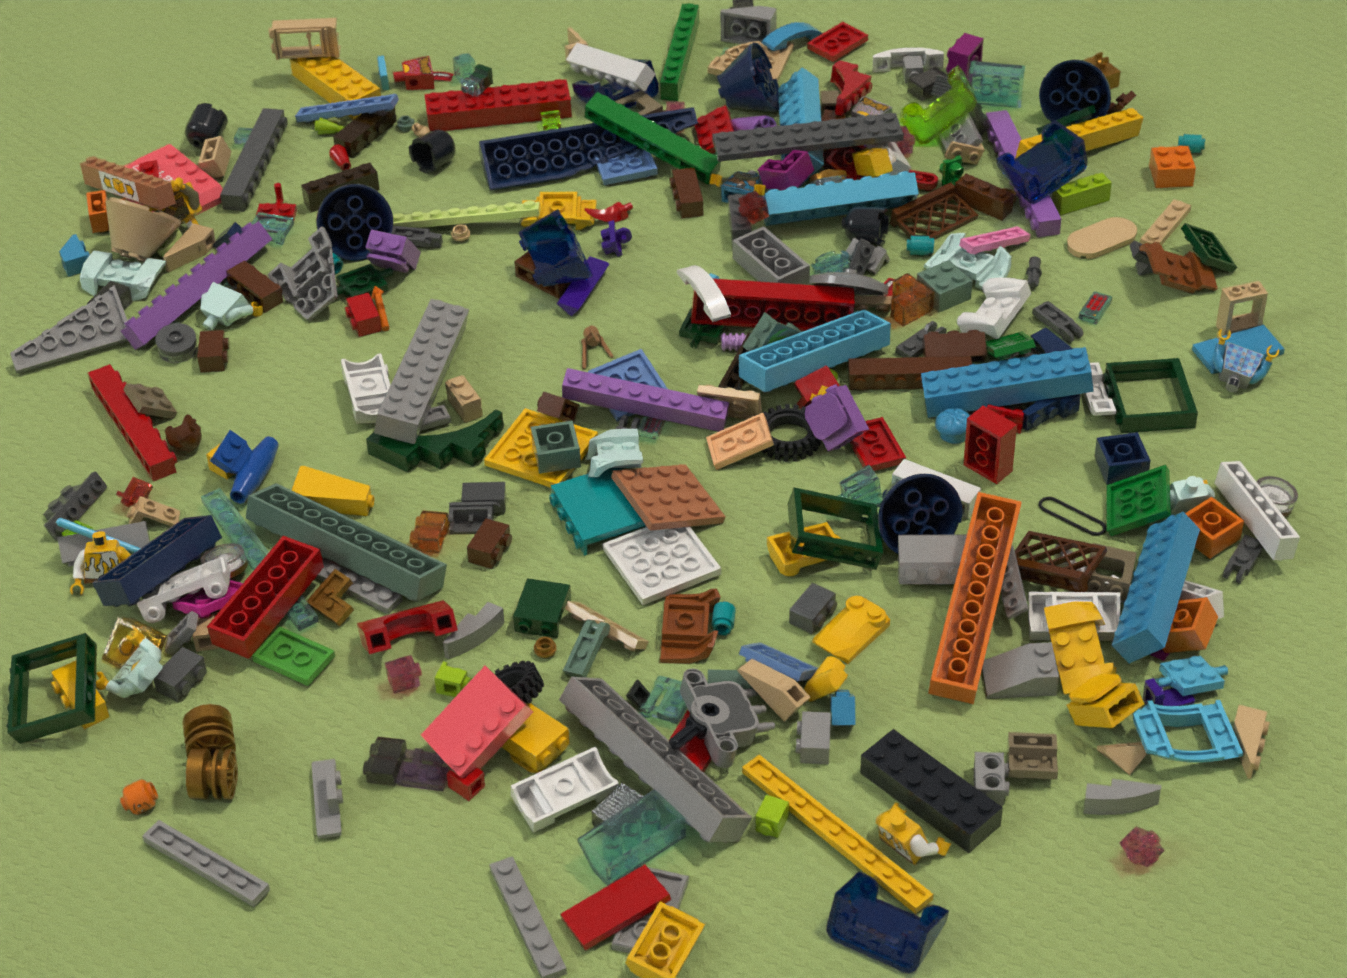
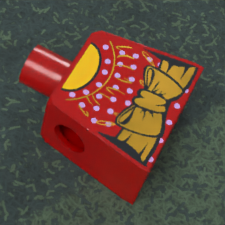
(416, 74)

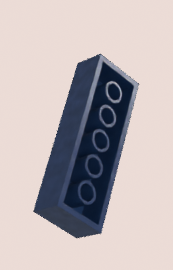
(157, 561)

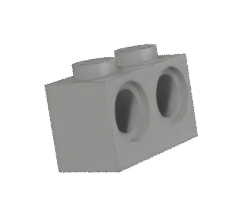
(990, 775)

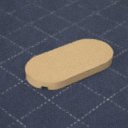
(1101, 237)

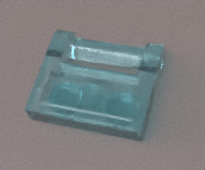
(275, 224)
(672, 704)

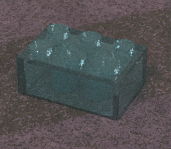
(997, 83)

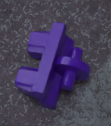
(614, 238)

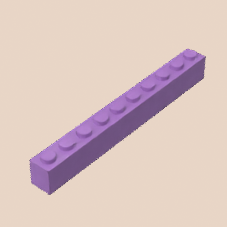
(1005, 138)
(192, 286)

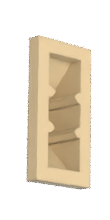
(1124, 755)

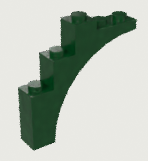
(439, 449)

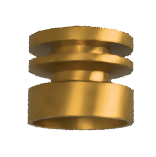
(208, 728)
(208, 773)

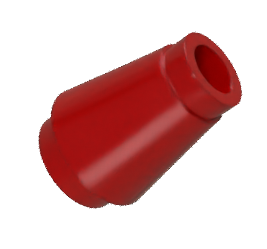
(340, 157)

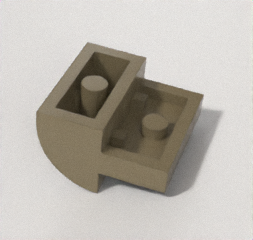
(1032, 755)

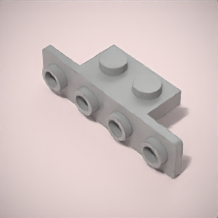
(1012, 589)
(327, 798)

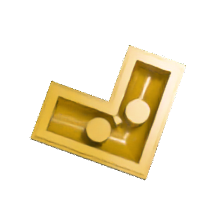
(826, 679)

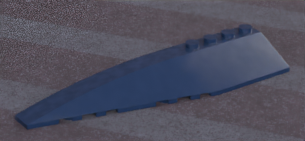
(562, 151)

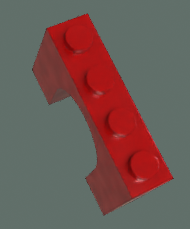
(433, 617)

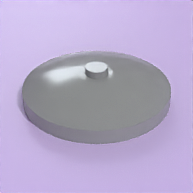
(862, 284)

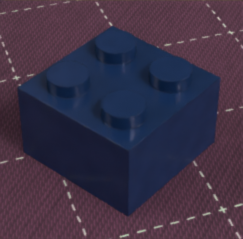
(1121, 456)

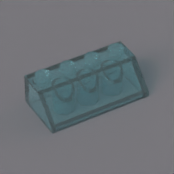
(632, 837)

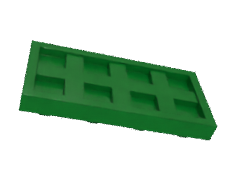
(1006, 345)

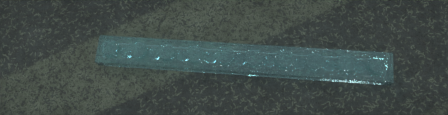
(240, 533)

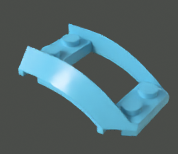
(1152, 718)

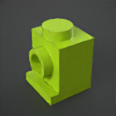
(450, 680)

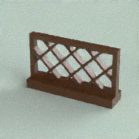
(924, 206)
(1049, 573)

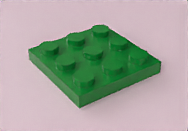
(1138, 500)

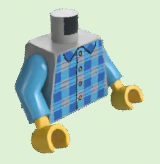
(1239, 365)

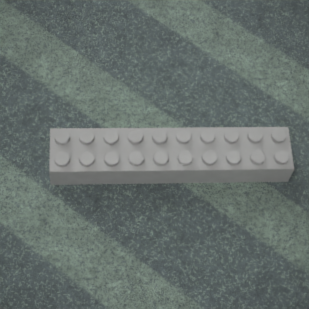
(421, 371)
(653, 759)

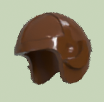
(186, 436)

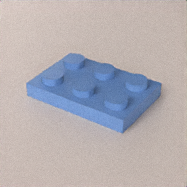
(778, 661)

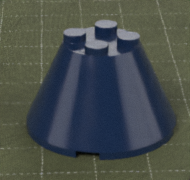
(749, 82)
(1074, 87)
(350, 216)
(919, 507)

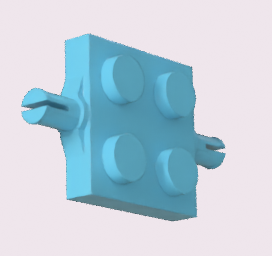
(1191, 675)

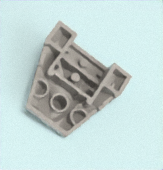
(311, 280)

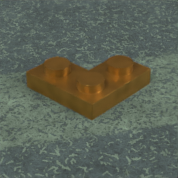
(327, 598)

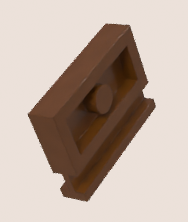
(1122, 101)

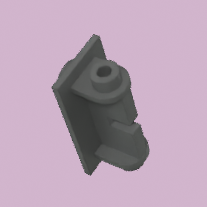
(861, 256)

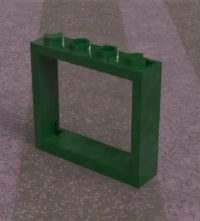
(1147, 370)
(829, 547)
(85, 688)

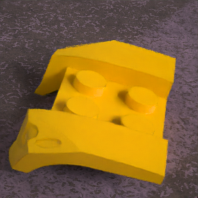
(568, 204)
(1076, 643)

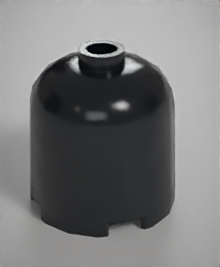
(205, 124)
(432, 150)
(866, 223)

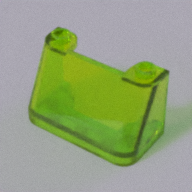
(943, 112)

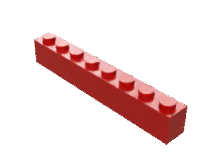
(134, 426)

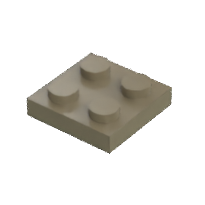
(150, 400)

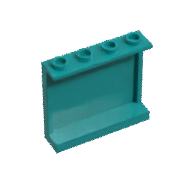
(593, 508)

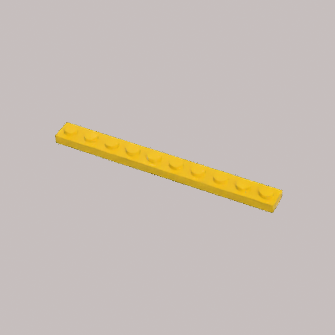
(839, 834)

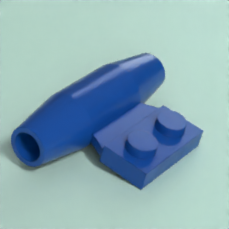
(249, 465)

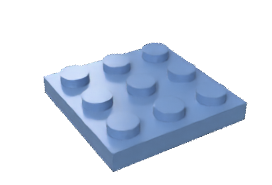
(627, 166)
(633, 368)

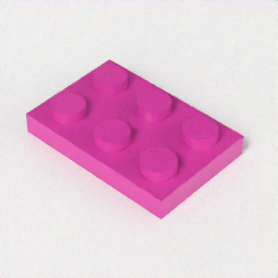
(202, 604)

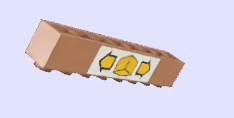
(127, 183)

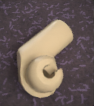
(419, 130)

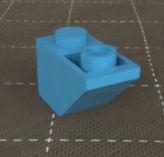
(73, 255)
(842, 708)

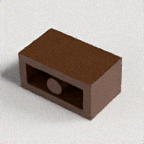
(212, 351)
(557, 407)
(489, 543)

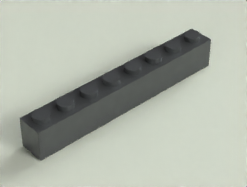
(253, 159)

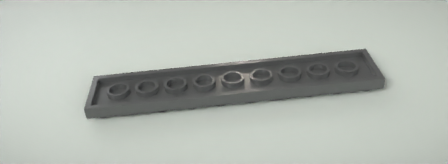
(807, 137)

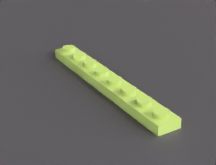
(469, 215)

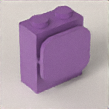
(392, 251)
(835, 417)

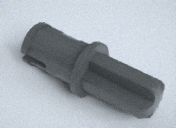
(1034, 272)

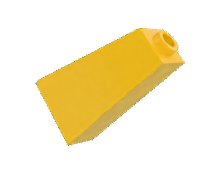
(334, 491)

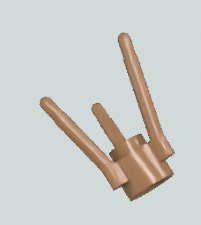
(592, 338)

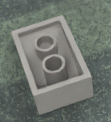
(747, 24)
(1022, 672)

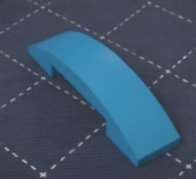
(779, 37)

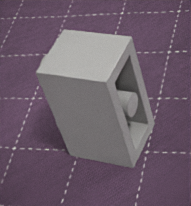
(814, 737)

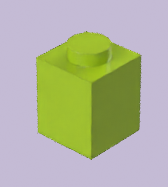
(771, 816)

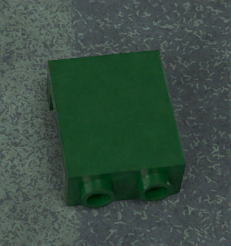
(541, 607)

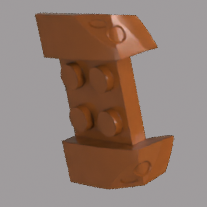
(1179, 271)
(686, 627)

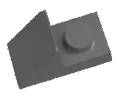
(1143, 264)

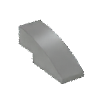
(474, 630)
(1120, 797)

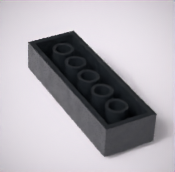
(931, 790)

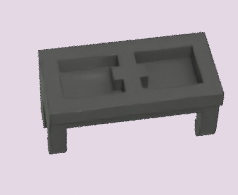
(469, 516)

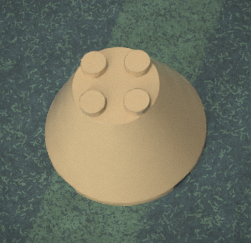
(136, 230)

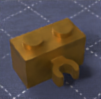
(1111, 73)

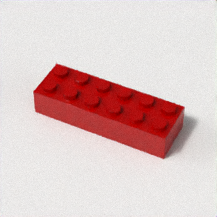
(265, 597)

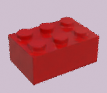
(990, 444)

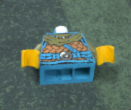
(738, 184)

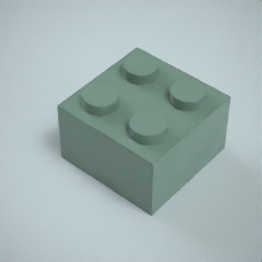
(948, 283)
(555, 447)

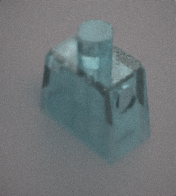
(862, 486)

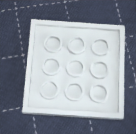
(661, 561)

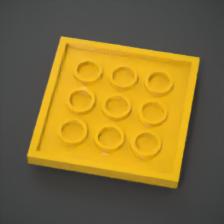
(516, 454)

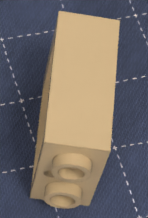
(1238, 294)

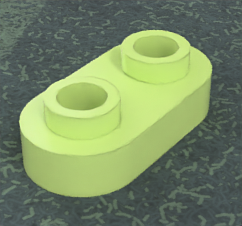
(169, 242)

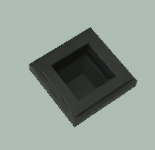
(638, 694)

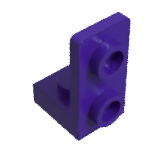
(1164, 697)

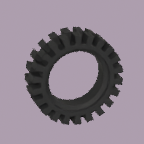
(790, 448)
(522, 679)

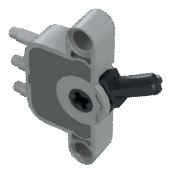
(719, 716)

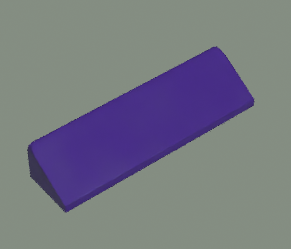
(579, 290)

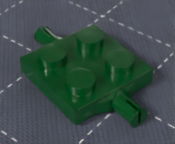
(362, 281)
(700, 332)

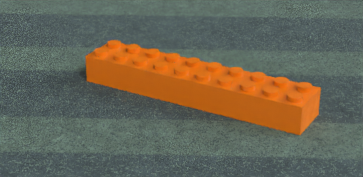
(975, 598)

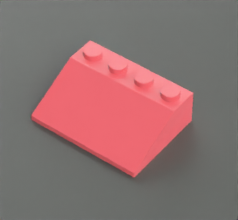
(476, 723)

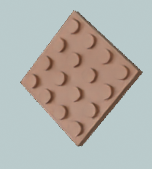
(667, 497)

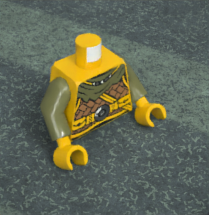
(186, 204)

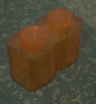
(430, 531)

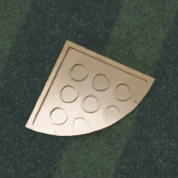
(777, 58)

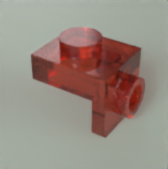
(133, 491)

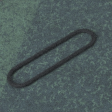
(1076, 510)

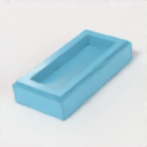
(383, 73)

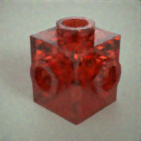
(753, 207)

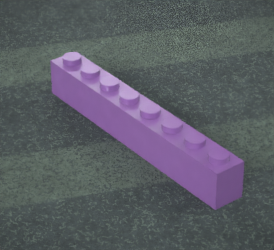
(645, 400)

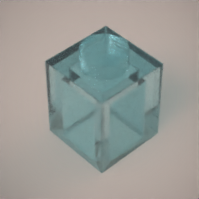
(464, 66)

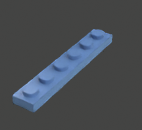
(344, 108)

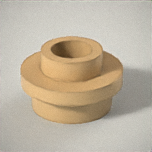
(460, 233)

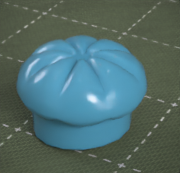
(952, 425)

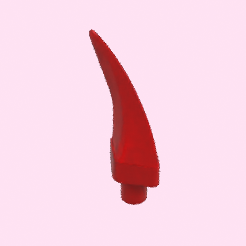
(615, 212)

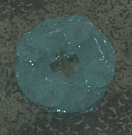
(831, 262)

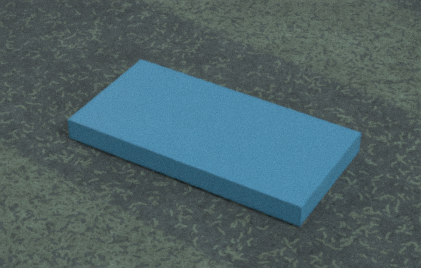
(1254, 339)

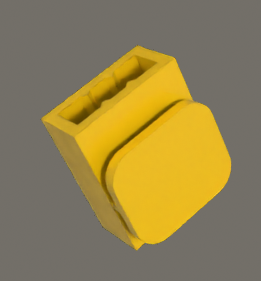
(1103, 701)
(537, 741)

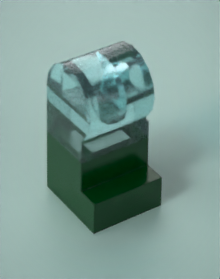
(478, 80)

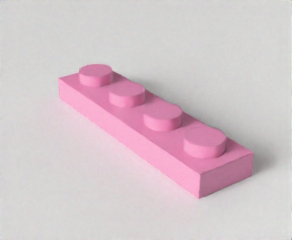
(994, 239)

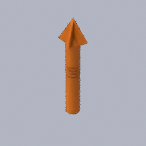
(376, 295)

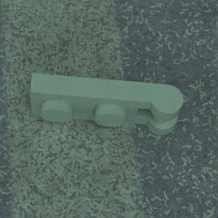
(586, 648)

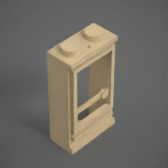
(327, 32)

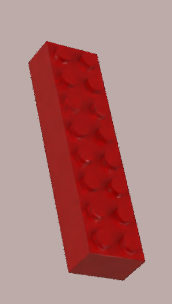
(497, 105)
(793, 303)

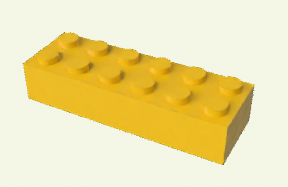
(333, 79)

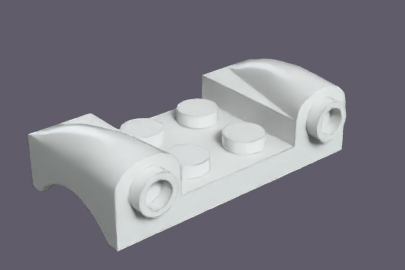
(1001, 305)
(366, 386)
(212, 576)
(1106, 602)
(562, 788)

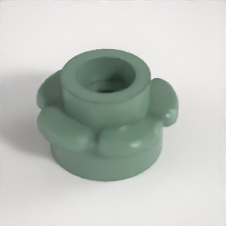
(405, 123)

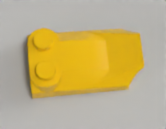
(781, 552)
(852, 629)
(664, 943)

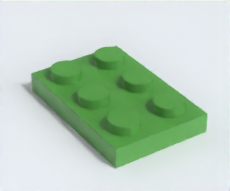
(293, 656)

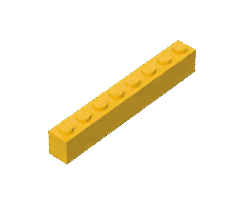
(1098, 131)

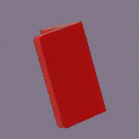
(812, 383)

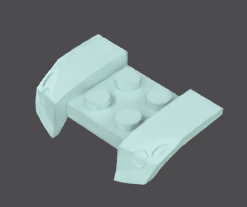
(975, 266)
(101, 269)
(614, 450)

